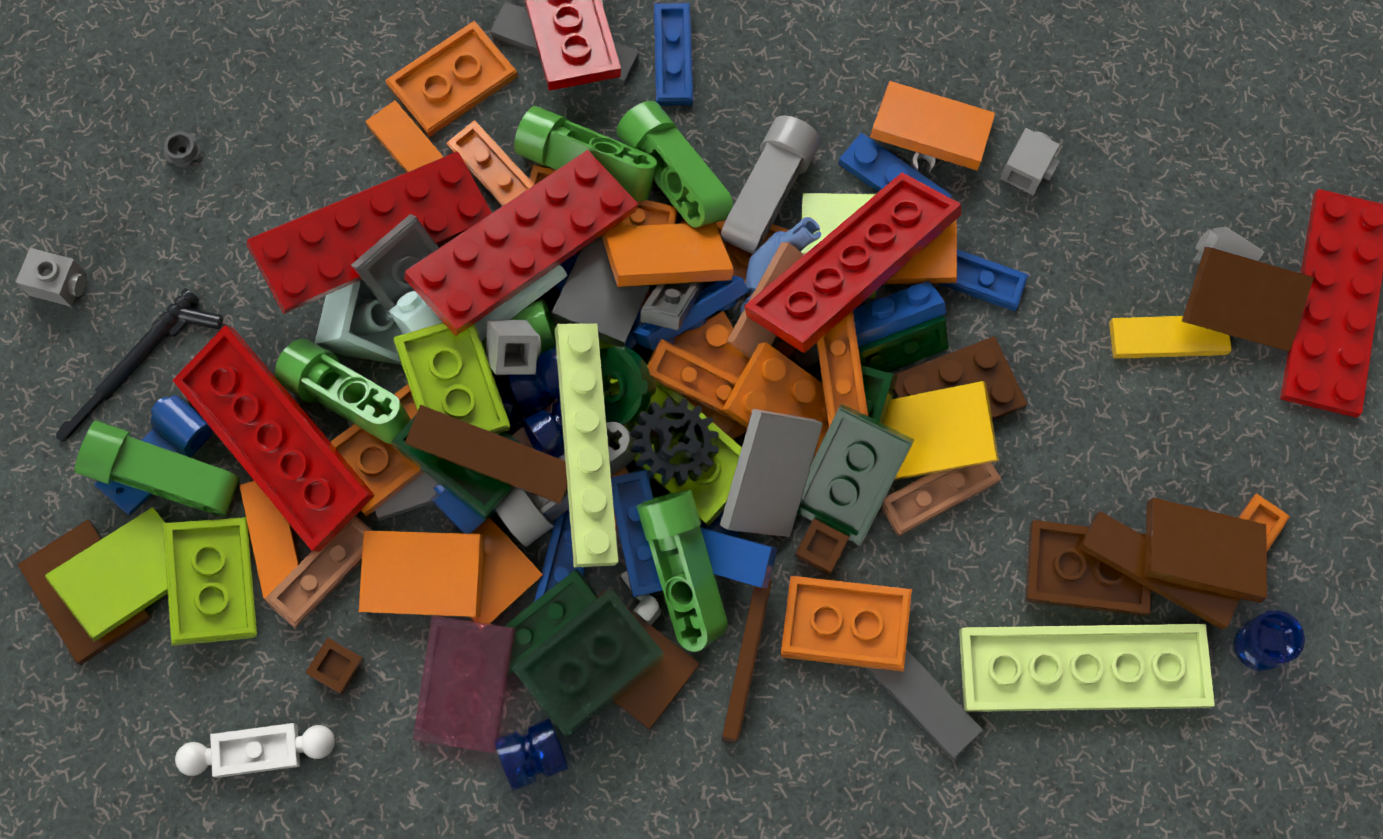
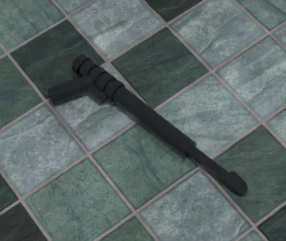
(171, 323)

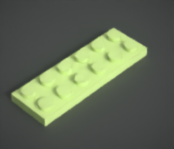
(1085, 667)

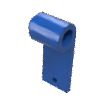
(174, 428)

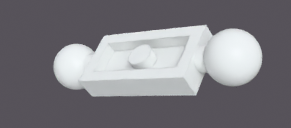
(254, 750)

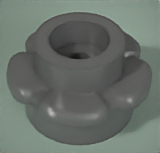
(177, 141)

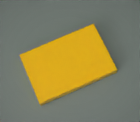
(948, 428)

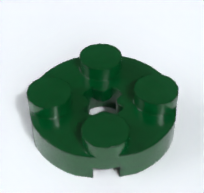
(634, 380)

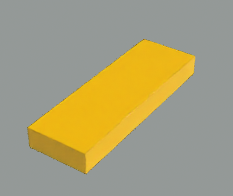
(1164, 338)

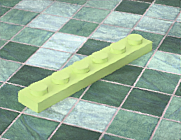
(586, 445)

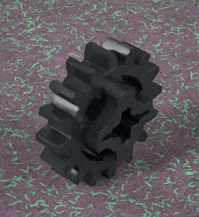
(691, 453)

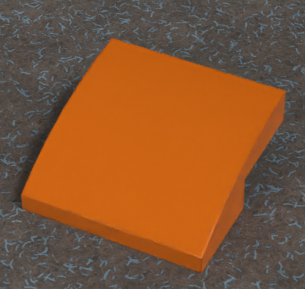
(504, 574)

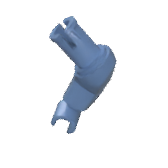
(799, 236)

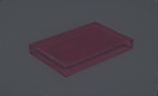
(463, 683)

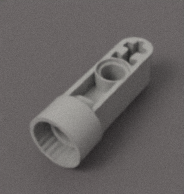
(785, 155)
(533, 516)

